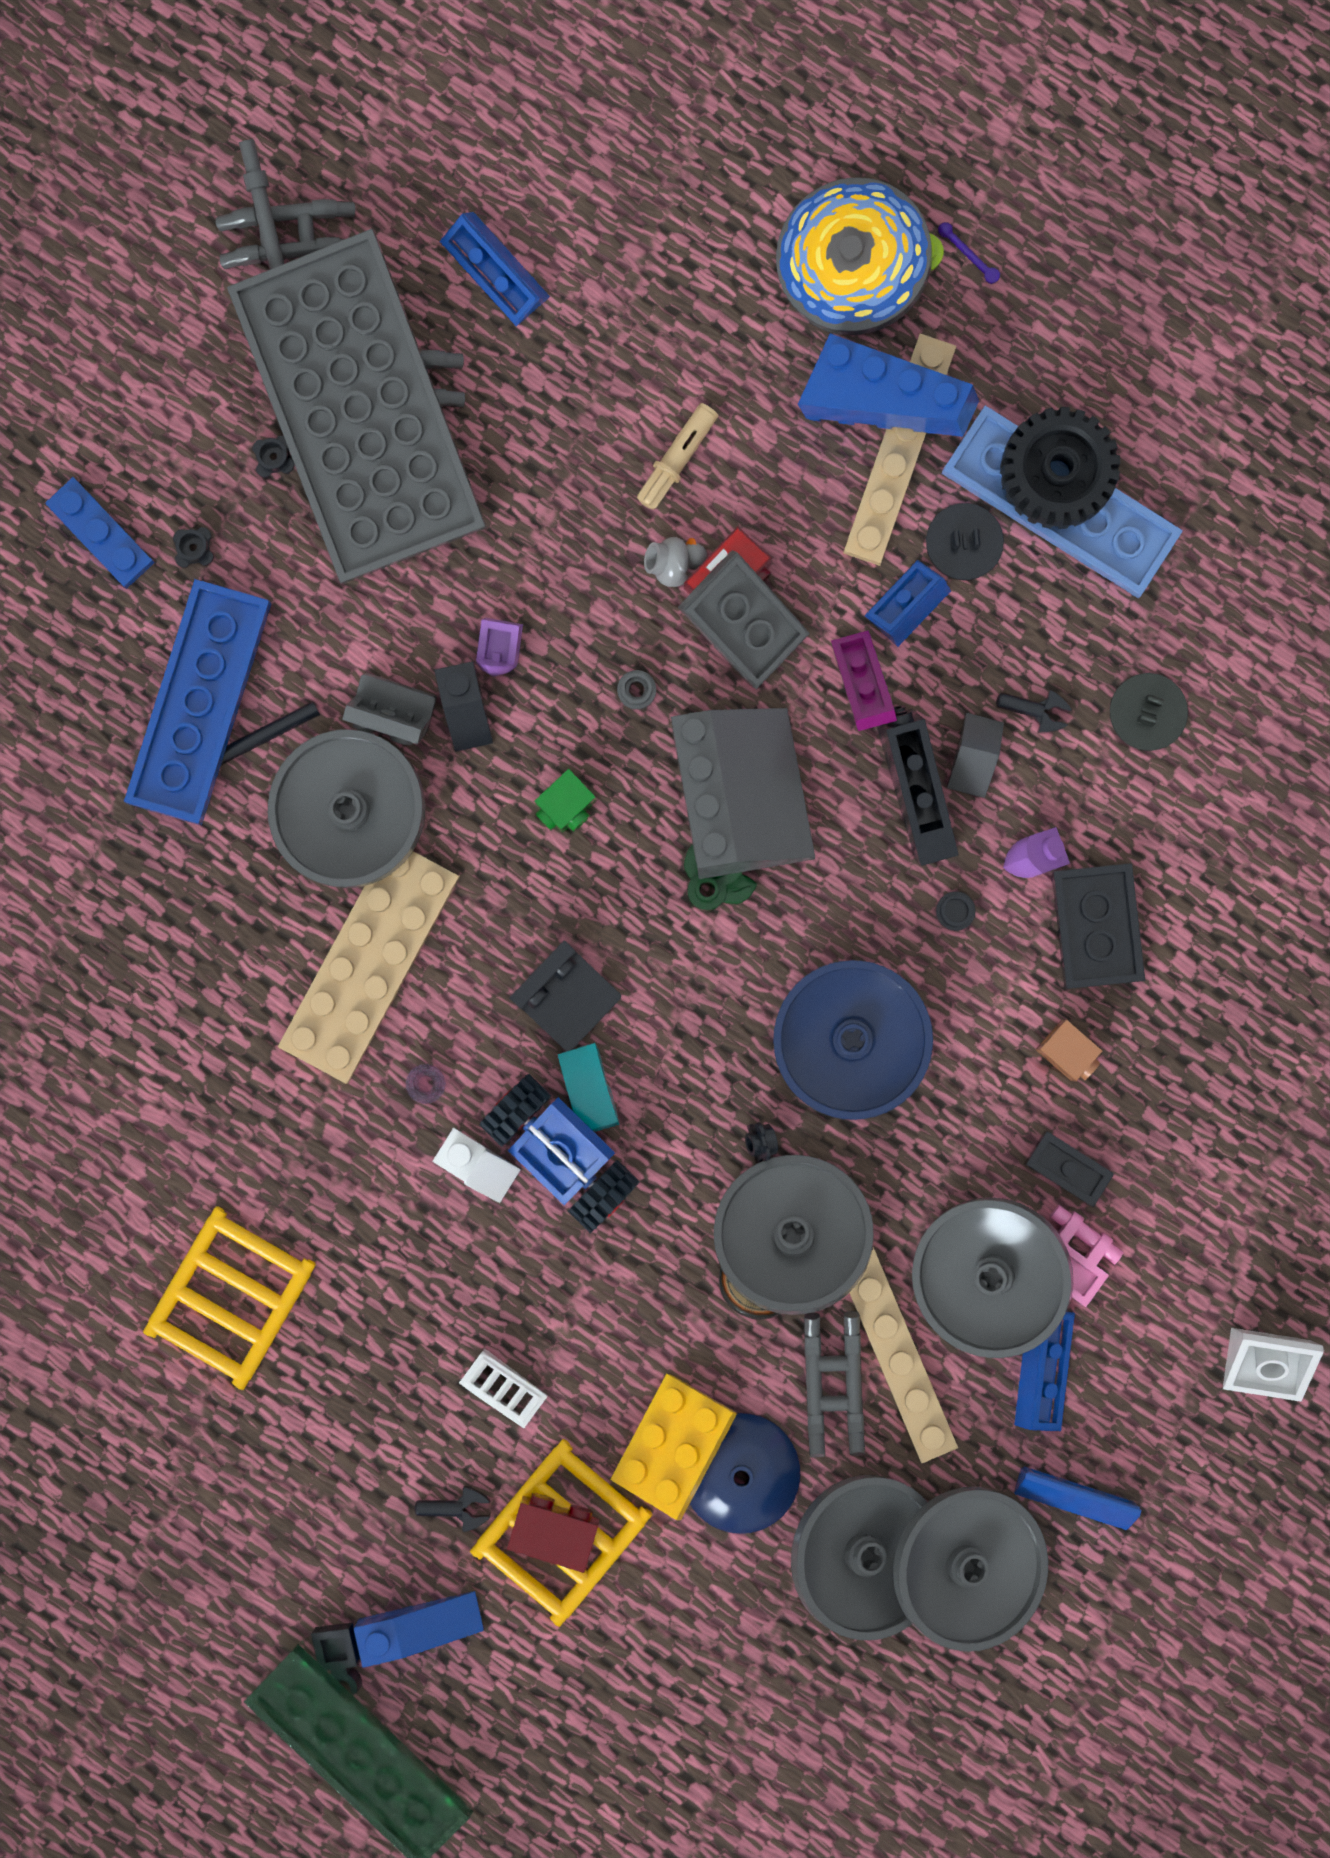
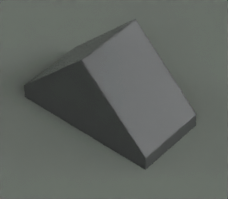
(976, 755)

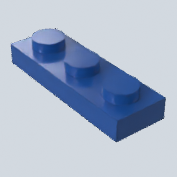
(99, 532)

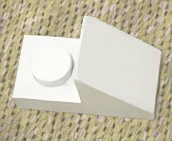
(476, 1165)

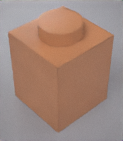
(1070, 1051)

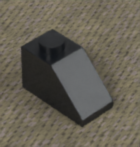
(463, 706)

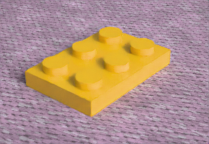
(673, 1446)

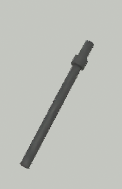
(257, 183)

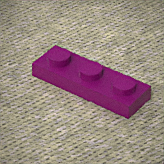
(863, 680)

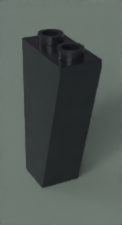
(918, 786)

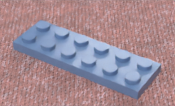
(1119, 542)

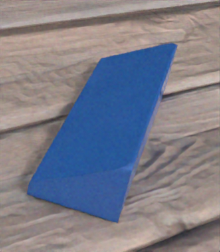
(496, 264)
(1038, 1381)
(1076, 1498)

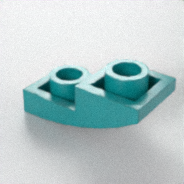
(588, 1087)

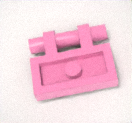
(1086, 1274)

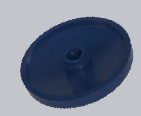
(853, 1040)

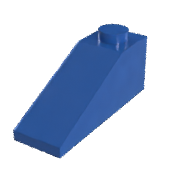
(416, 1628)

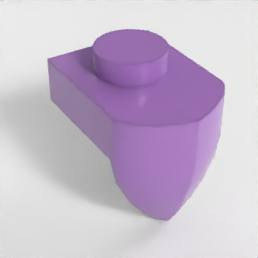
(498, 646)
(1036, 855)

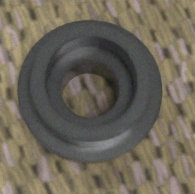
(631, 678)

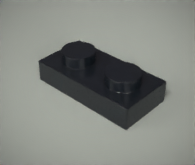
(1069, 1168)

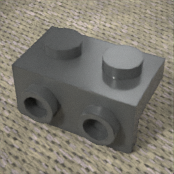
(390, 709)

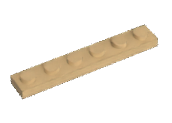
(893, 469)
(901, 1364)

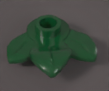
(728, 888)

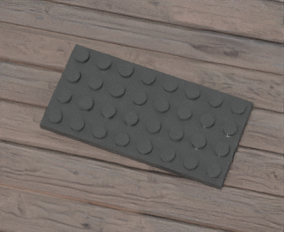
(357, 406)

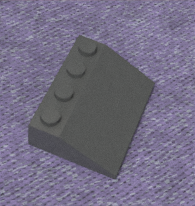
(742, 790)

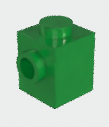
(565, 803)

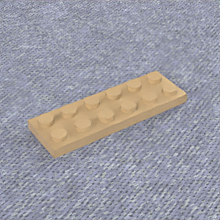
(367, 967)

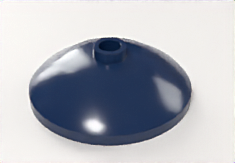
(773, 1481)

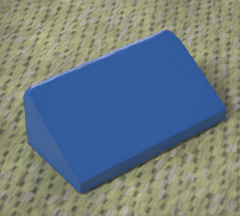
(908, 602)

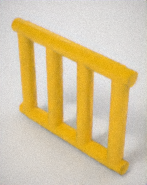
(259, 1338)
(610, 1547)

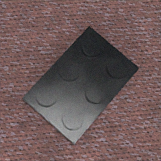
(1098, 926)

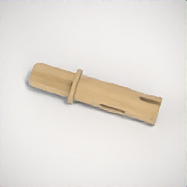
(675, 459)

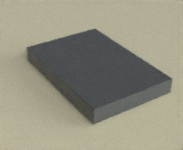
(743, 619)

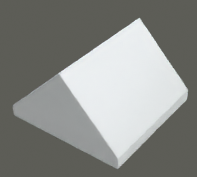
(1270, 1364)

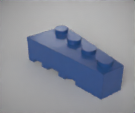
(885, 391)

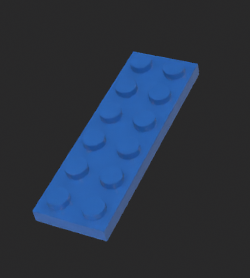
(198, 702)

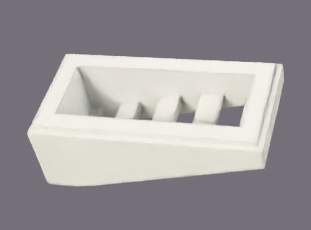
(487, 1358)

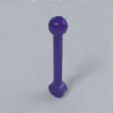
(991, 275)

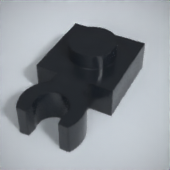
(338, 1651)

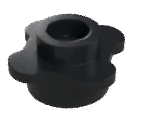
(265, 448)
(184, 539)
(761, 1141)

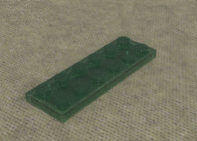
(358, 1756)

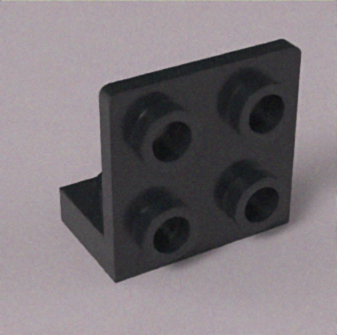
(566, 996)

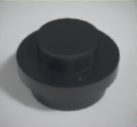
(955, 911)

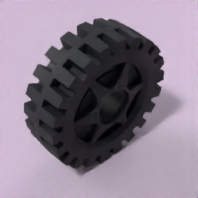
(1064, 438)

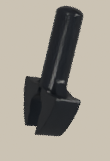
(1036, 709)
(454, 1508)

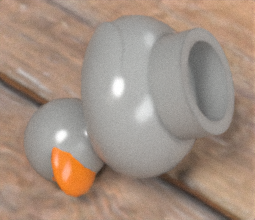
(672, 559)

